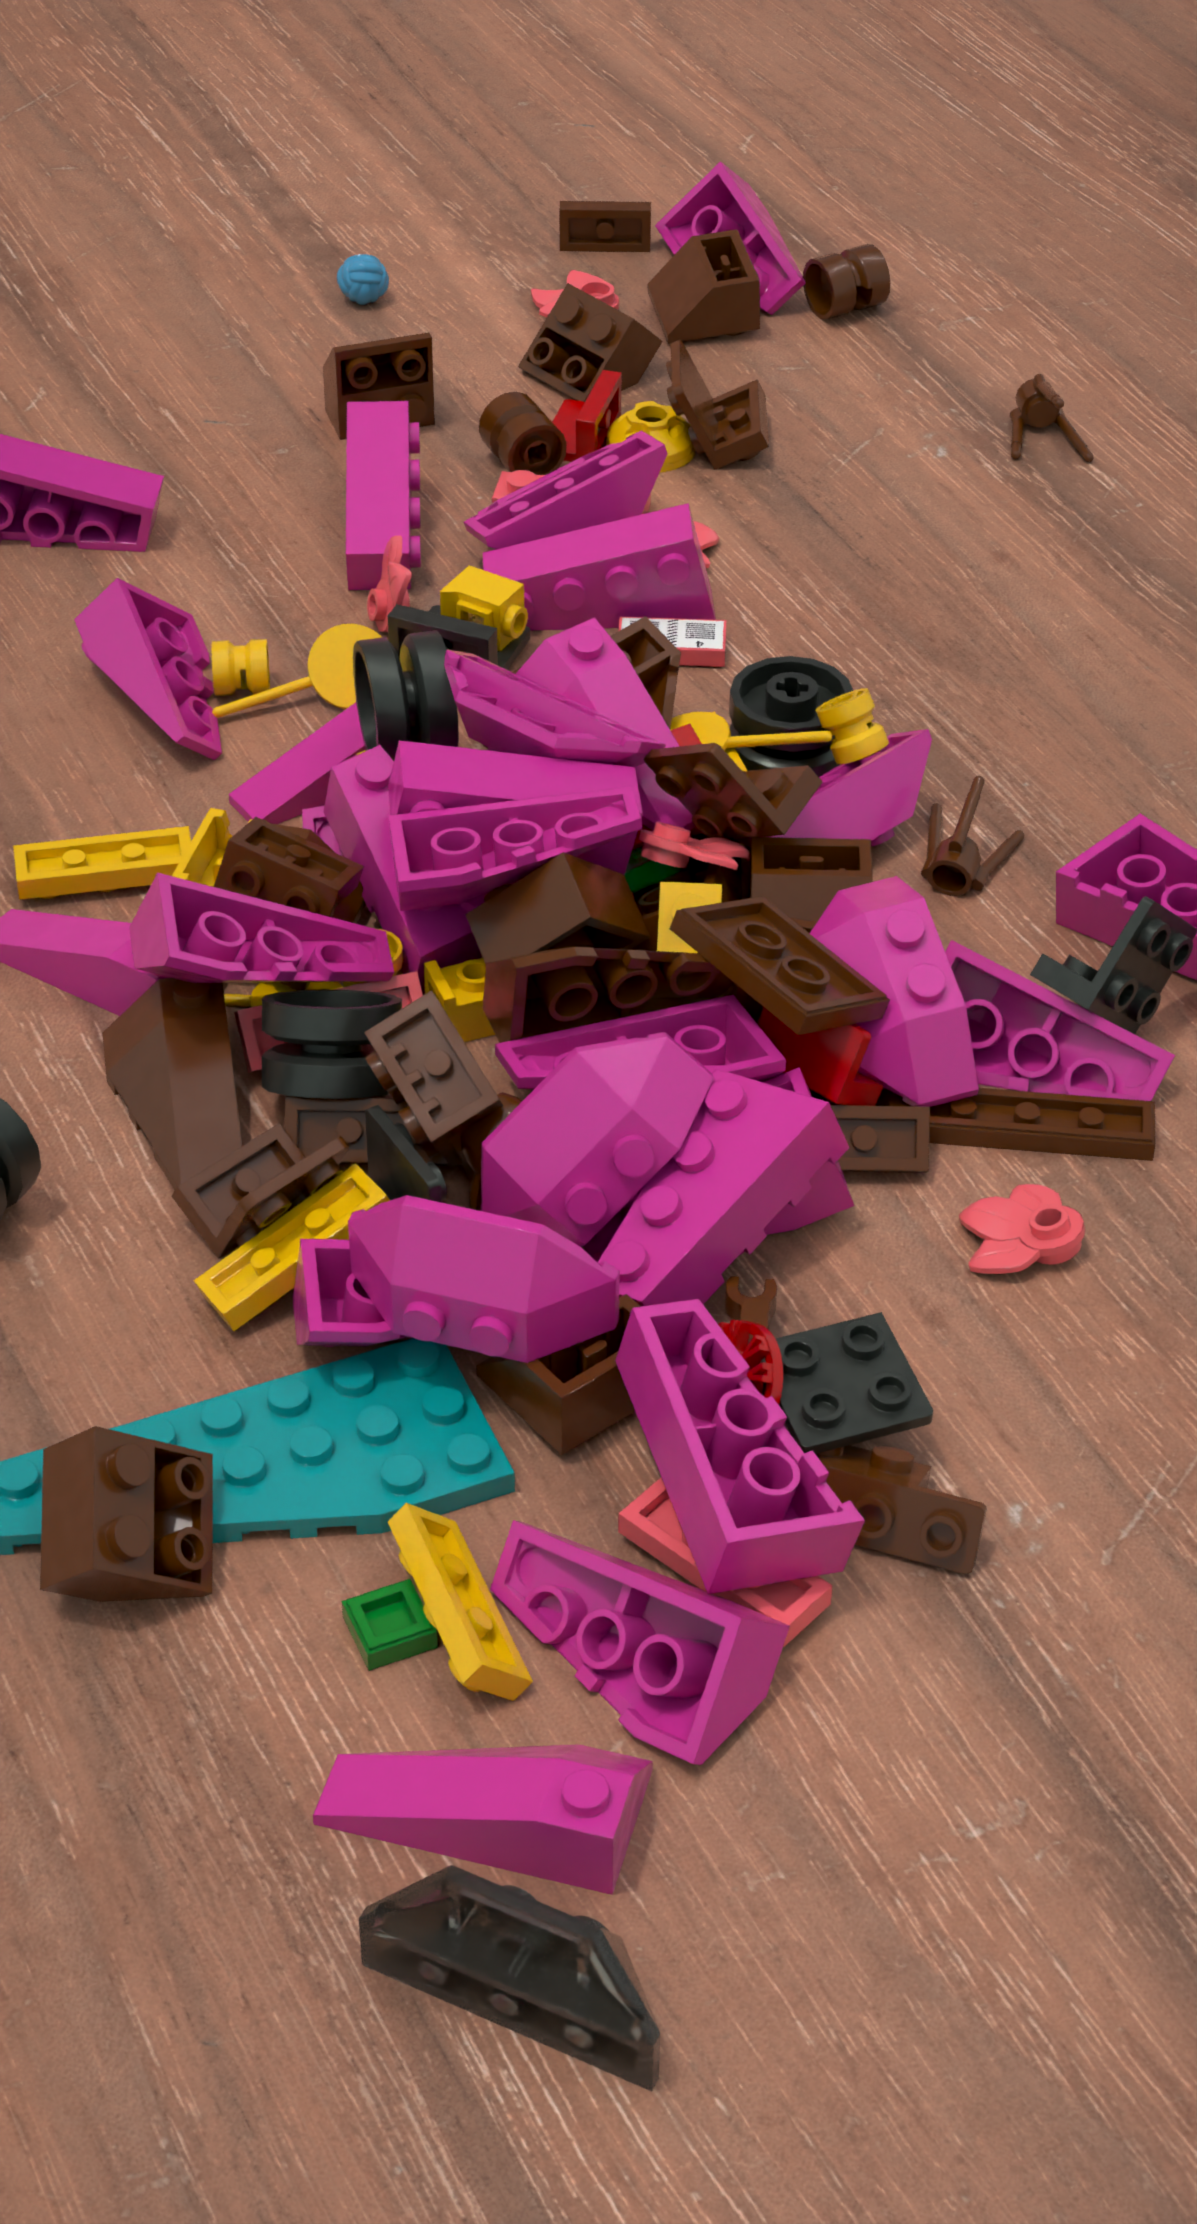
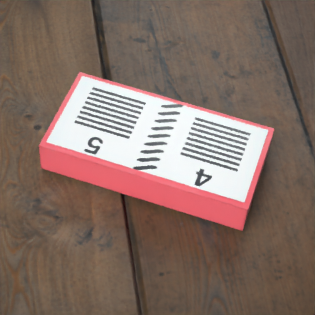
(698, 640)

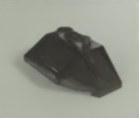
(518, 1967)

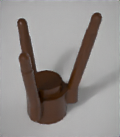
(1040, 407)
(955, 863)

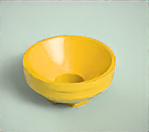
(661, 424)

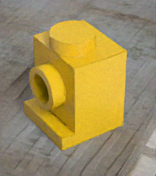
(461, 995)

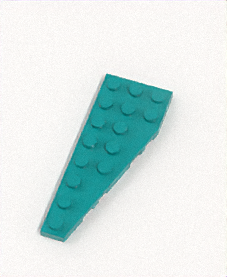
(317, 1448)

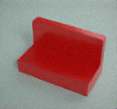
(587, 422)
(826, 1059)

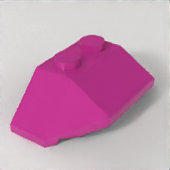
(582, 494)
(529, 719)
(866, 795)
(924, 1036)
(592, 1134)
(480, 1279)

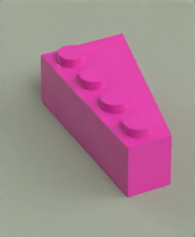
(380, 489)
(74, 499)
(611, 571)
(452, 777)
(358, 816)
(1109, 880)
(715, 1196)
(731, 1468)

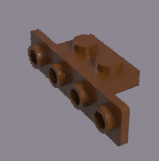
(900, 1509)

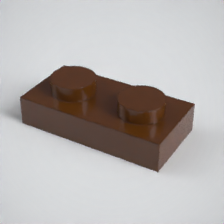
(605, 226)

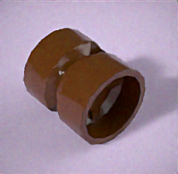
(846, 281)
(522, 434)

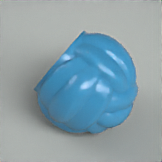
(363, 279)

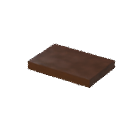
(780, 964)

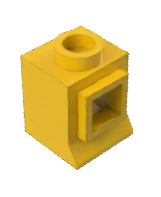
(486, 600)

